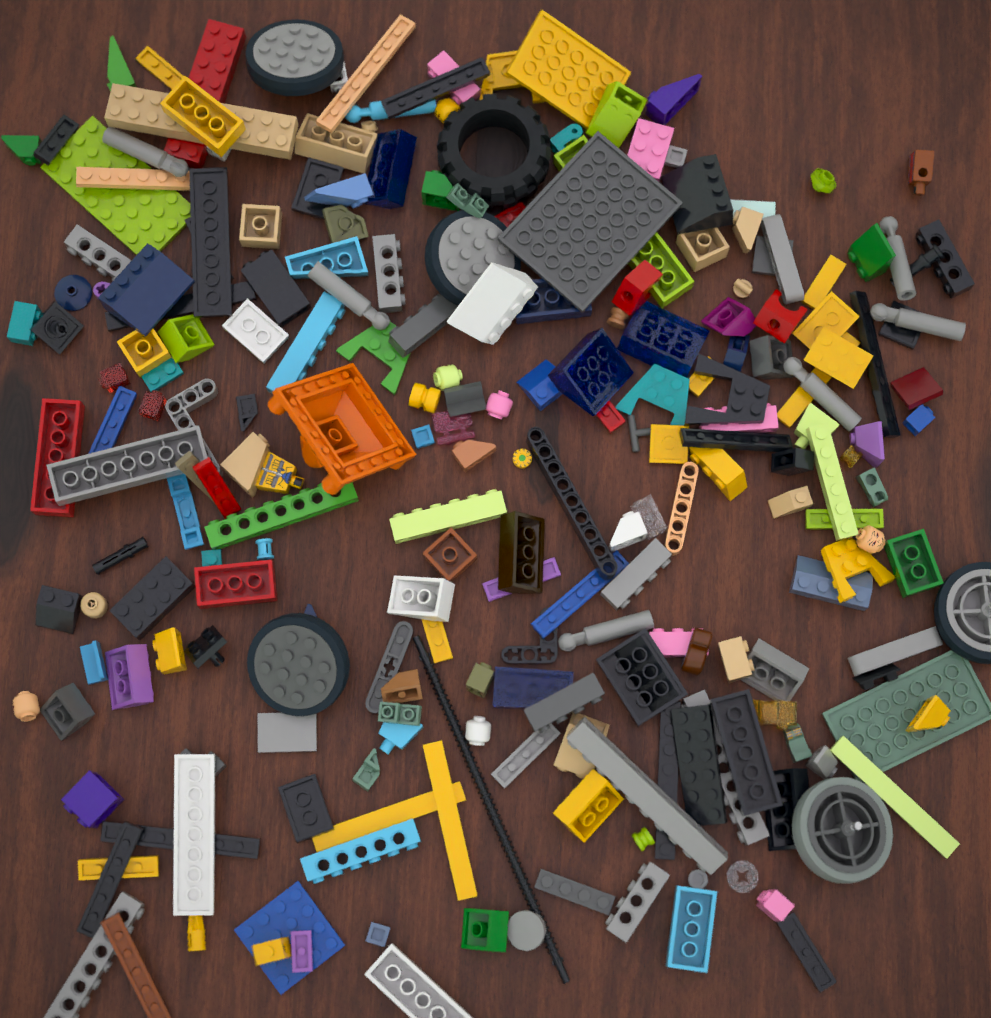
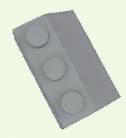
(774, 672)

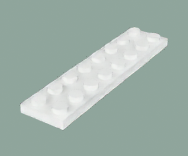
(194, 834)

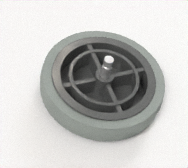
(842, 830)

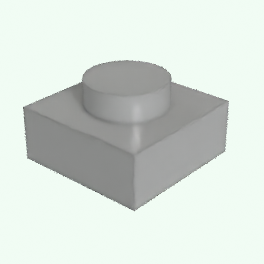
(675, 156)

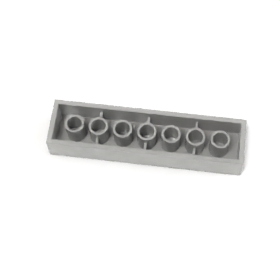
(123, 466)

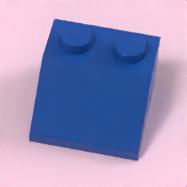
(539, 386)

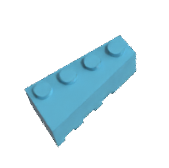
(341, 258)

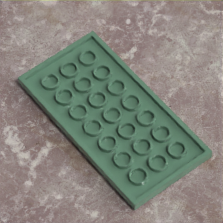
(879, 717)

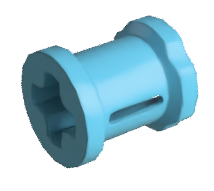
(264, 549)

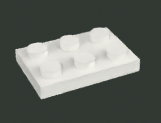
(255, 331)

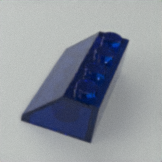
(391, 168)

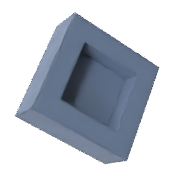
(378, 934)

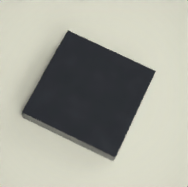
(897, 334)

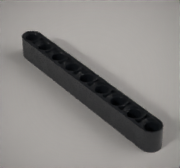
(571, 512)

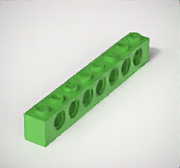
(274, 522)

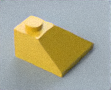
(930, 716)

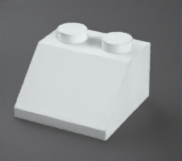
(628, 532)

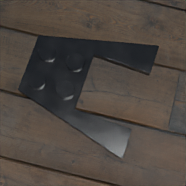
(746, 397)

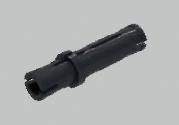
(120, 555)

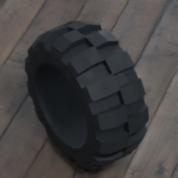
(501, 113)

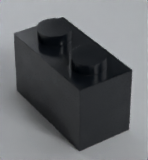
(792, 461)

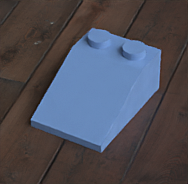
(347, 192)

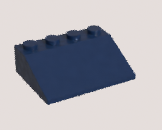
(145, 290)

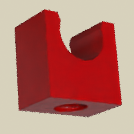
(635, 287)
(787, 319)

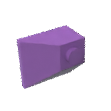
(869, 441)

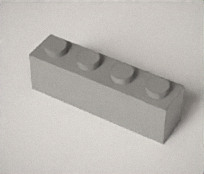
(636, 574)

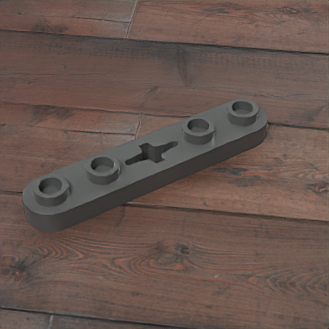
(395, 649)

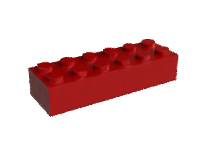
(57, 441)

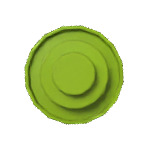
(823, 181)

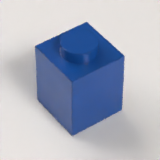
(918, 419)

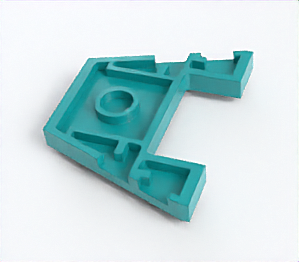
(662, 389)

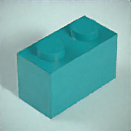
(22, 319)

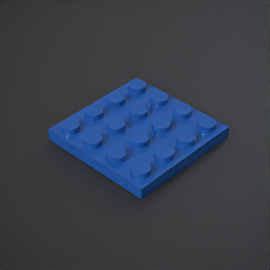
(286, 913)

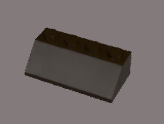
(521, 553)

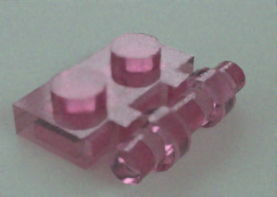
(445, 423)

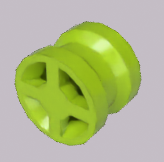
(643, 839)

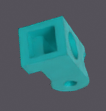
(565, 137)

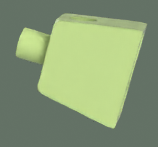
(811, 417)

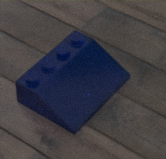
(663, 339)
(591, 372)

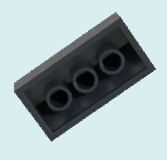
(791, 786)

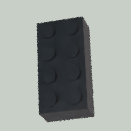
(152, 598)

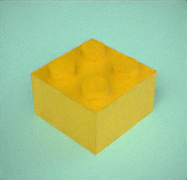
(144, 352)

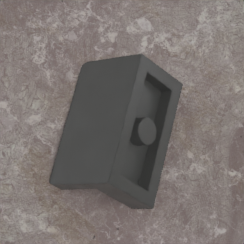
(464, 399)

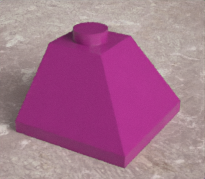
(730, 318)

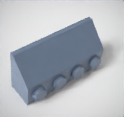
(814, 581)

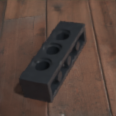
(963, 281)

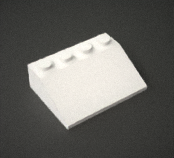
(493, 303)

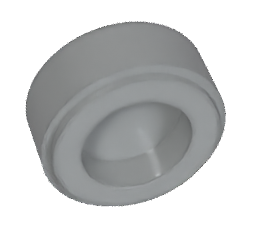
(697, 879)

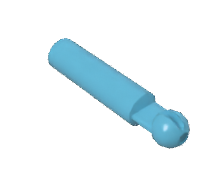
(377, 111)

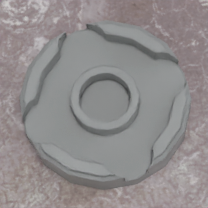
(526, 930)

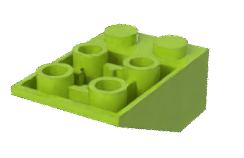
(616, 113)

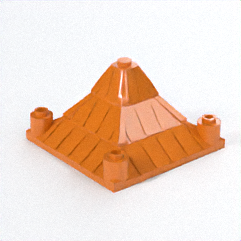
(342, 426)

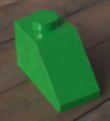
(23, 147)

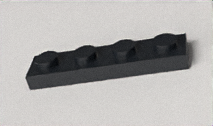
(806, 952)

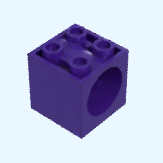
(92, 800)

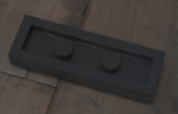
(56, 140)

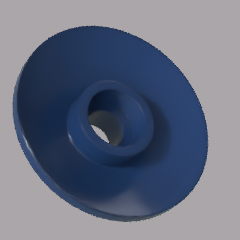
(76, 300)

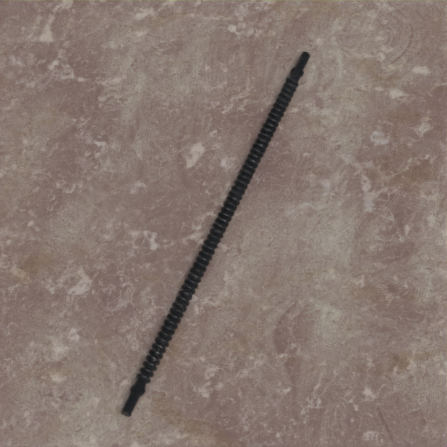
(424, 656)

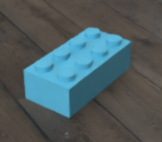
(691, 929)

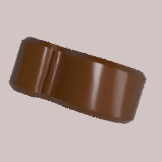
(696, 651)

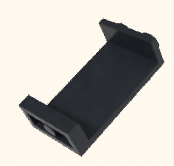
(275, 288)

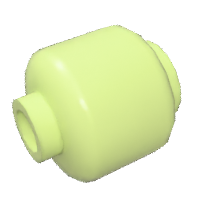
(447, 376)

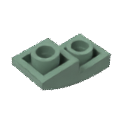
(472, 204)
(399, 713)

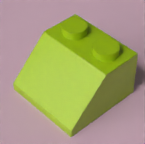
(185, 337)

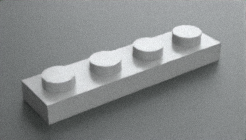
(524, 755)

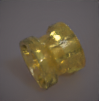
(851, 456)

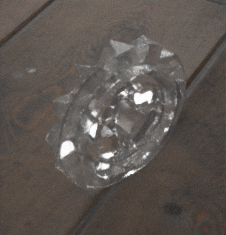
(742, 886)

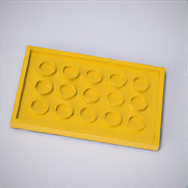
(564, 69)

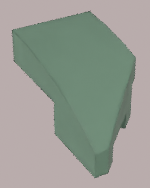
(368, 771)

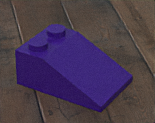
(671, 98)

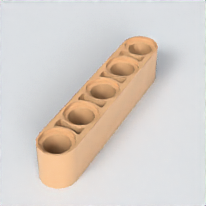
(681, 499)

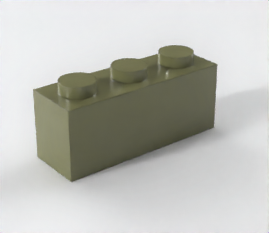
(480, 679)

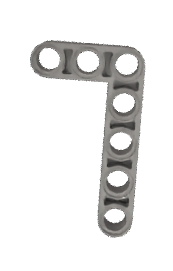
(187, 407)

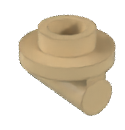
(742, 288)

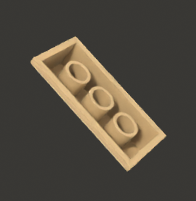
(344, 147)

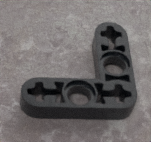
(544, 646)

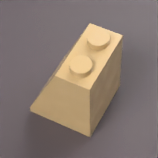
(246, 462)
(571, 759)

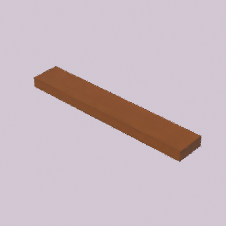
(134, 967)

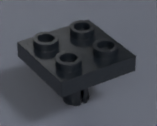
(56, 327)
(206, 647)

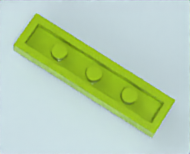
(863, 517)

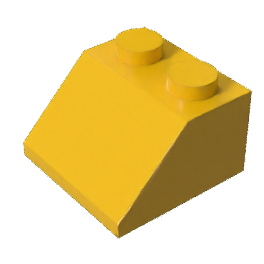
(170, 651)

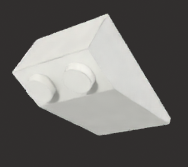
(421, 598)

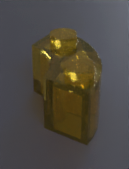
(776, 713)

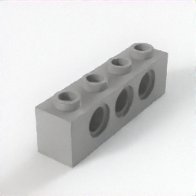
(80, 237)
(388, 244)
(647, 897)

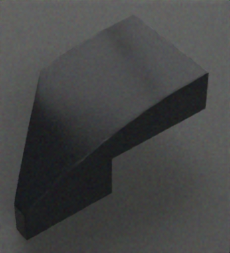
(247, 409)

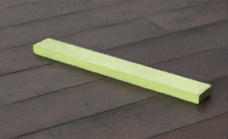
(894, 797)

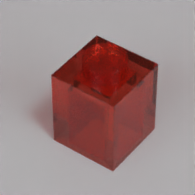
(114, 377)
(152, 405)

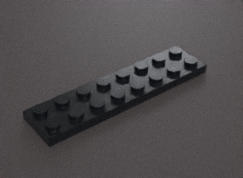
(210, 242)

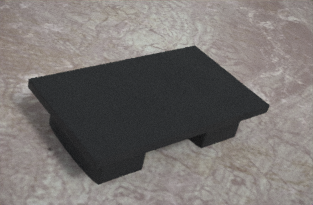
(888, 672)

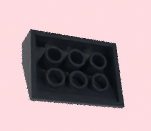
(703, 195)
(641, 677)

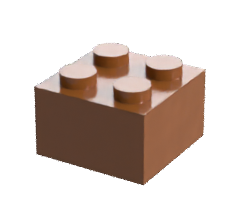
(450, 555)

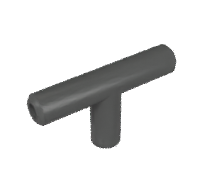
(635, 433)

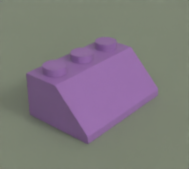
(129, 676)

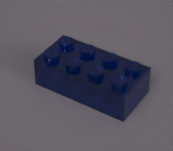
(524, 687)

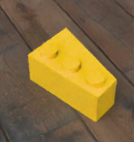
(721, 469)

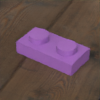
(302, 951)

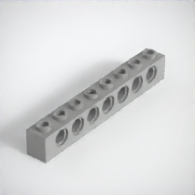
(758, 830)
(91, 955)

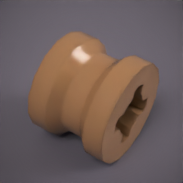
(617, 318)

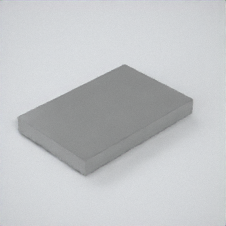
(286, 733)

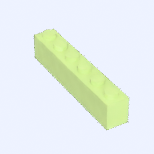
(832, 481)
(452, 515)

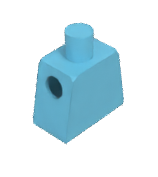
(397, 735)

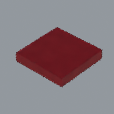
(916, 388)

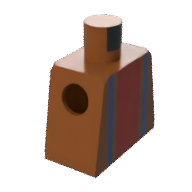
(920, 163)

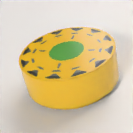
(522, 458)

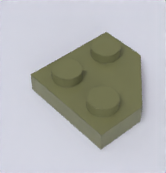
(344, 224)

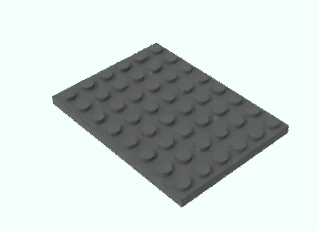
(590, 221)

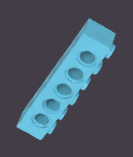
(311, 862)

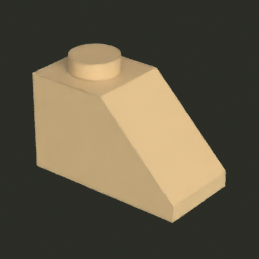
(790, 502)

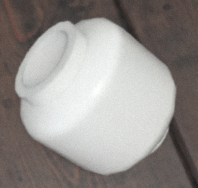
(478, 730)

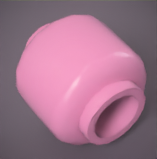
(499, 405)

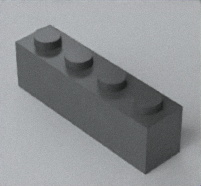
(422, 325)
(564, 702)

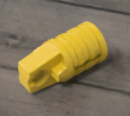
(196, 933)

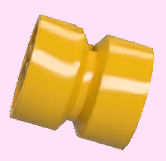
(424, 397)

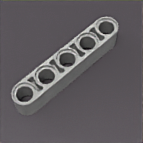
(782, 259)
(895, 651)

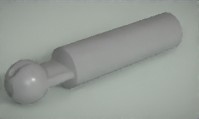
(144, 152)
(899, 267)
(348, 295)
(919, 321)
(822, 394)
(607, 631)

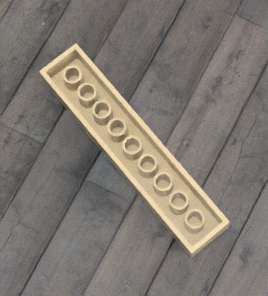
(141, 112)

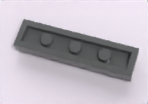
(574, 892)

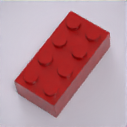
(235, 584)

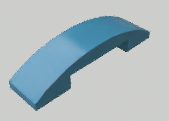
(186, 511)

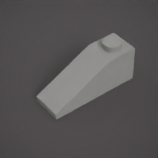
(822, 763)

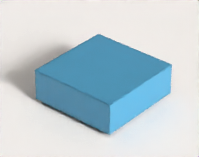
(423, 436)

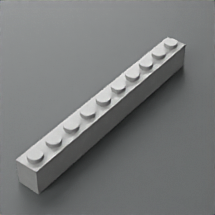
(647, 796)

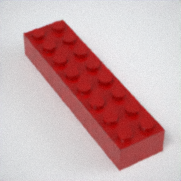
(213, 73)

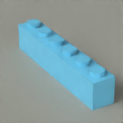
(308, 342)

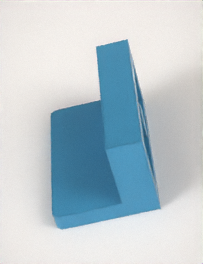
(94, 663)

